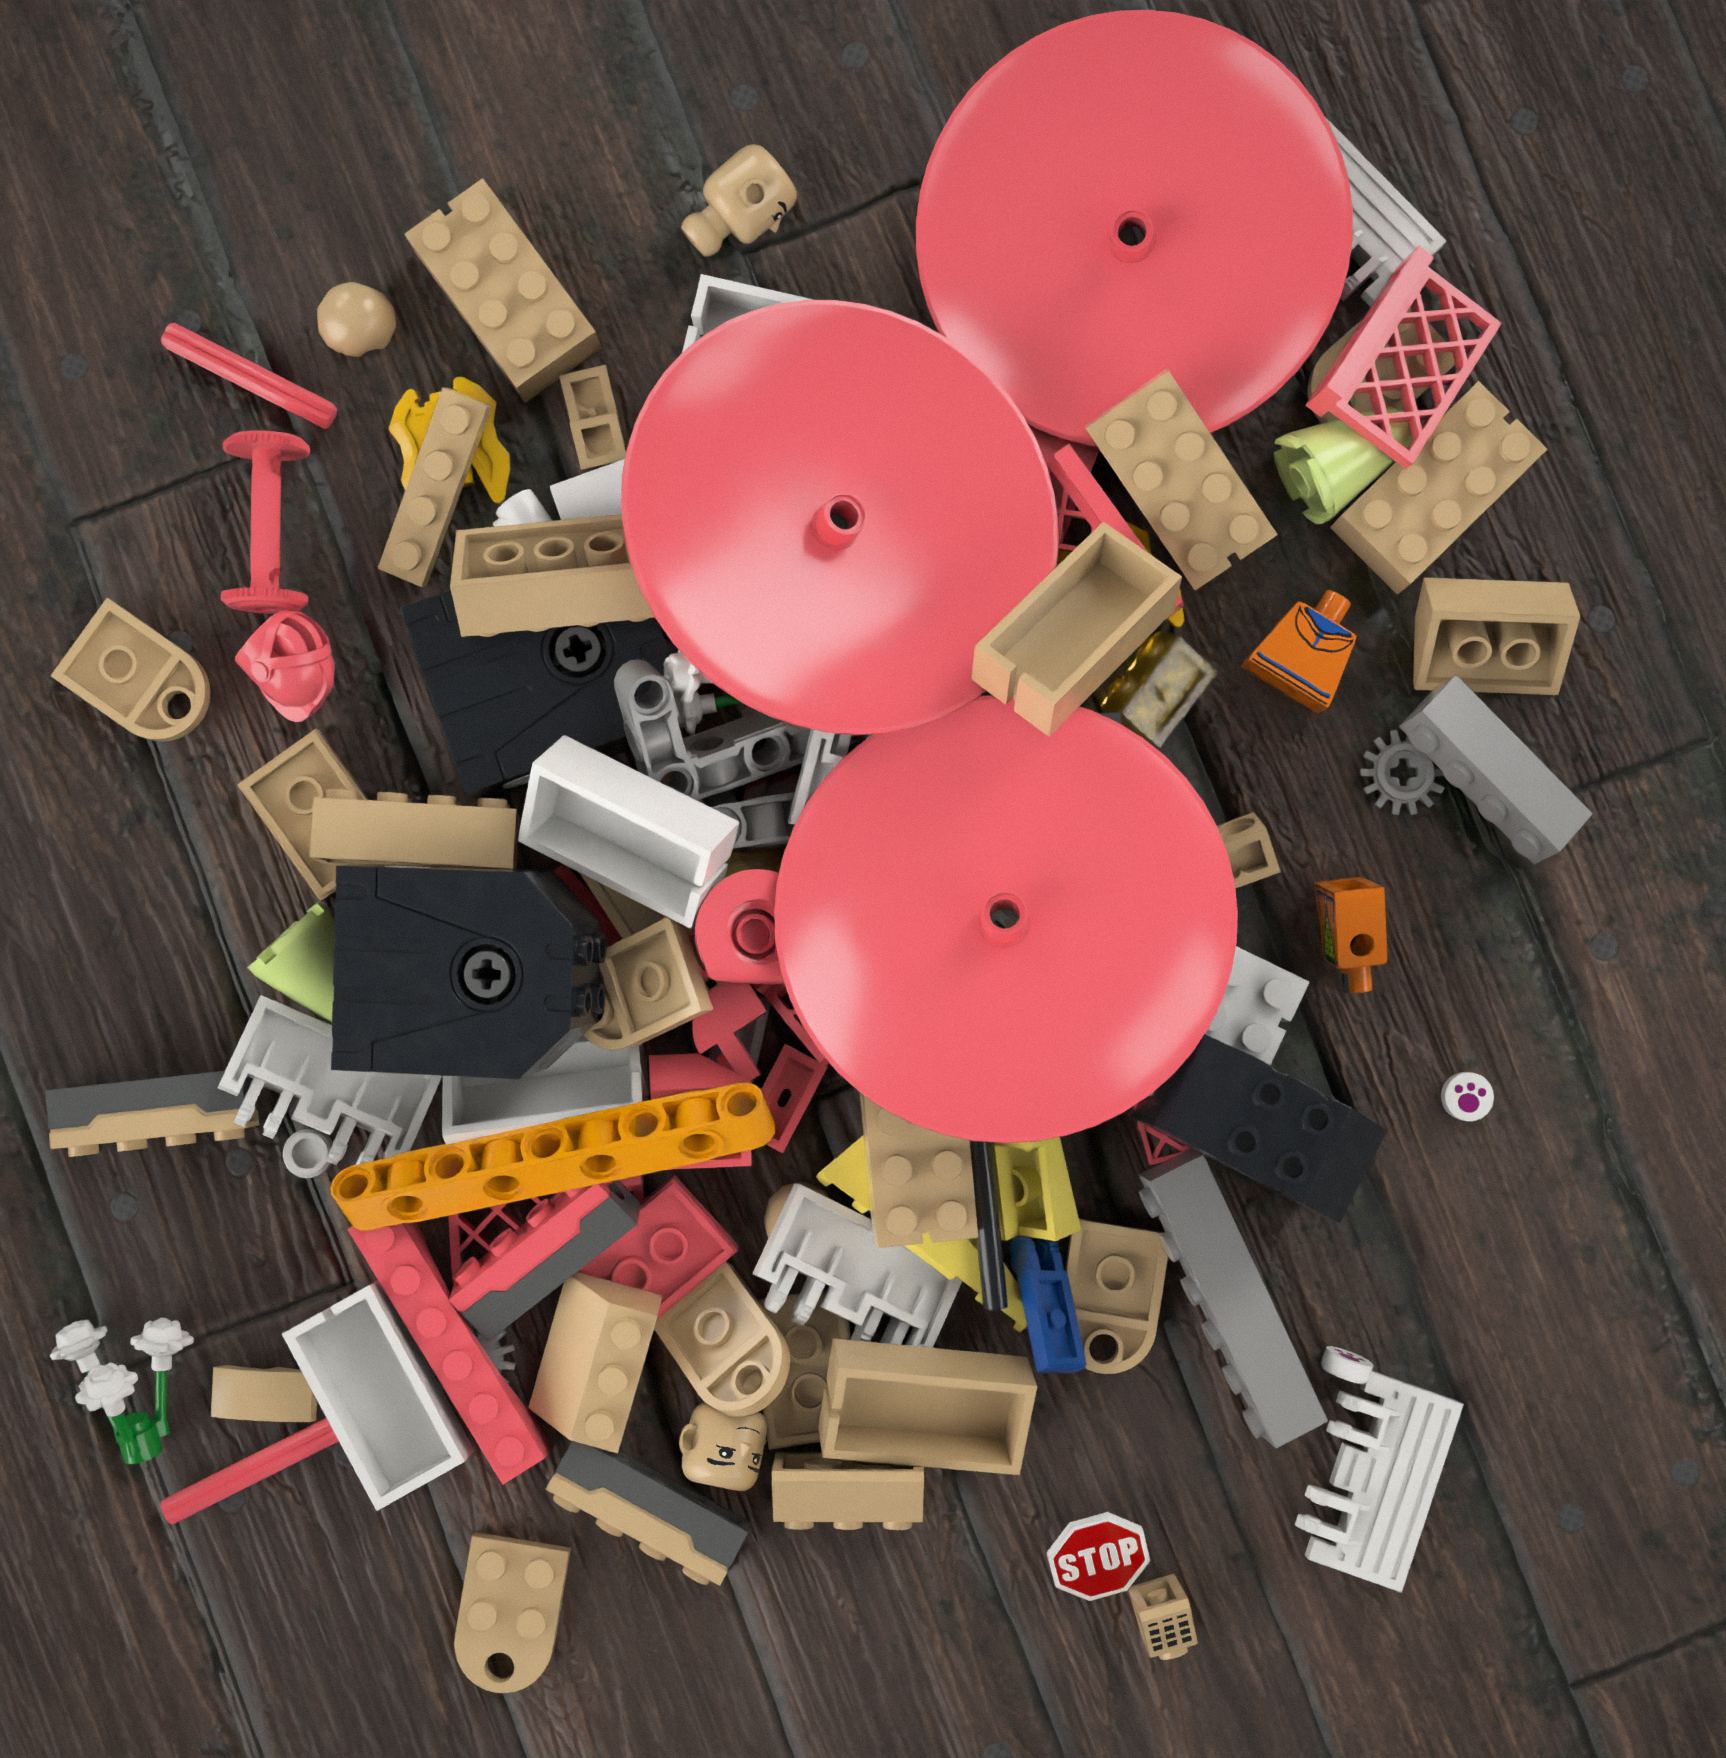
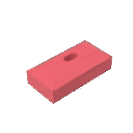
(801, 1076)

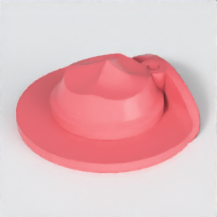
(739, 929)

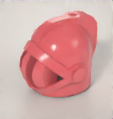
(290, 663)

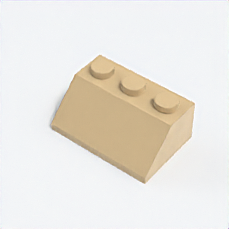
(1494, 634)
(594, 1359)
(844, 1492)

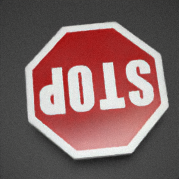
(1098, 1556)

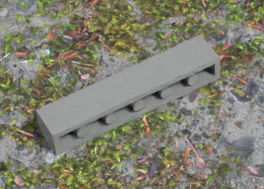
(1232, 1298)

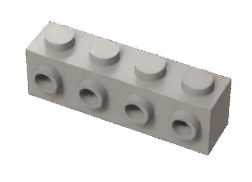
(1495, 770)

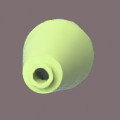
(1332, 464)
(302, 962)

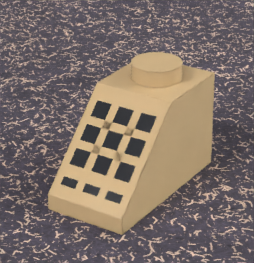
(1163, 1617)

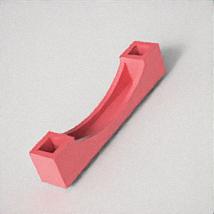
(481, 1395)

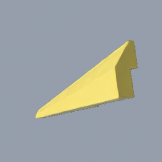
(1034, 1190)
(950, 1258)

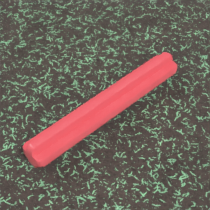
(249, 375)
(248, 1471)

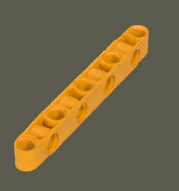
(554, 1156)

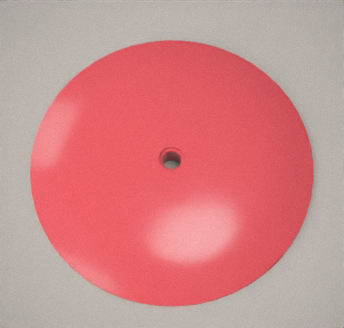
(1155, 131)
(852, 418)
(1024, 1024)

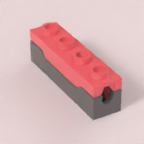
(541, 1254)

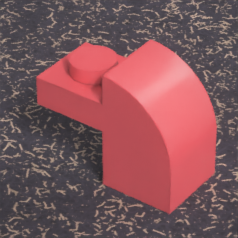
(734, 1008)

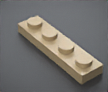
(434, 486)

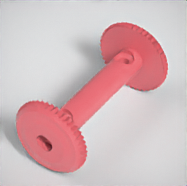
(266, 452)

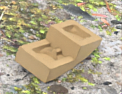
(593, 417)
(262, 1394)

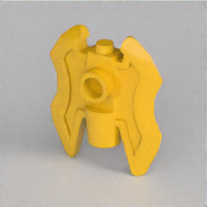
(411, 424)

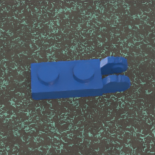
(1047, 1306)

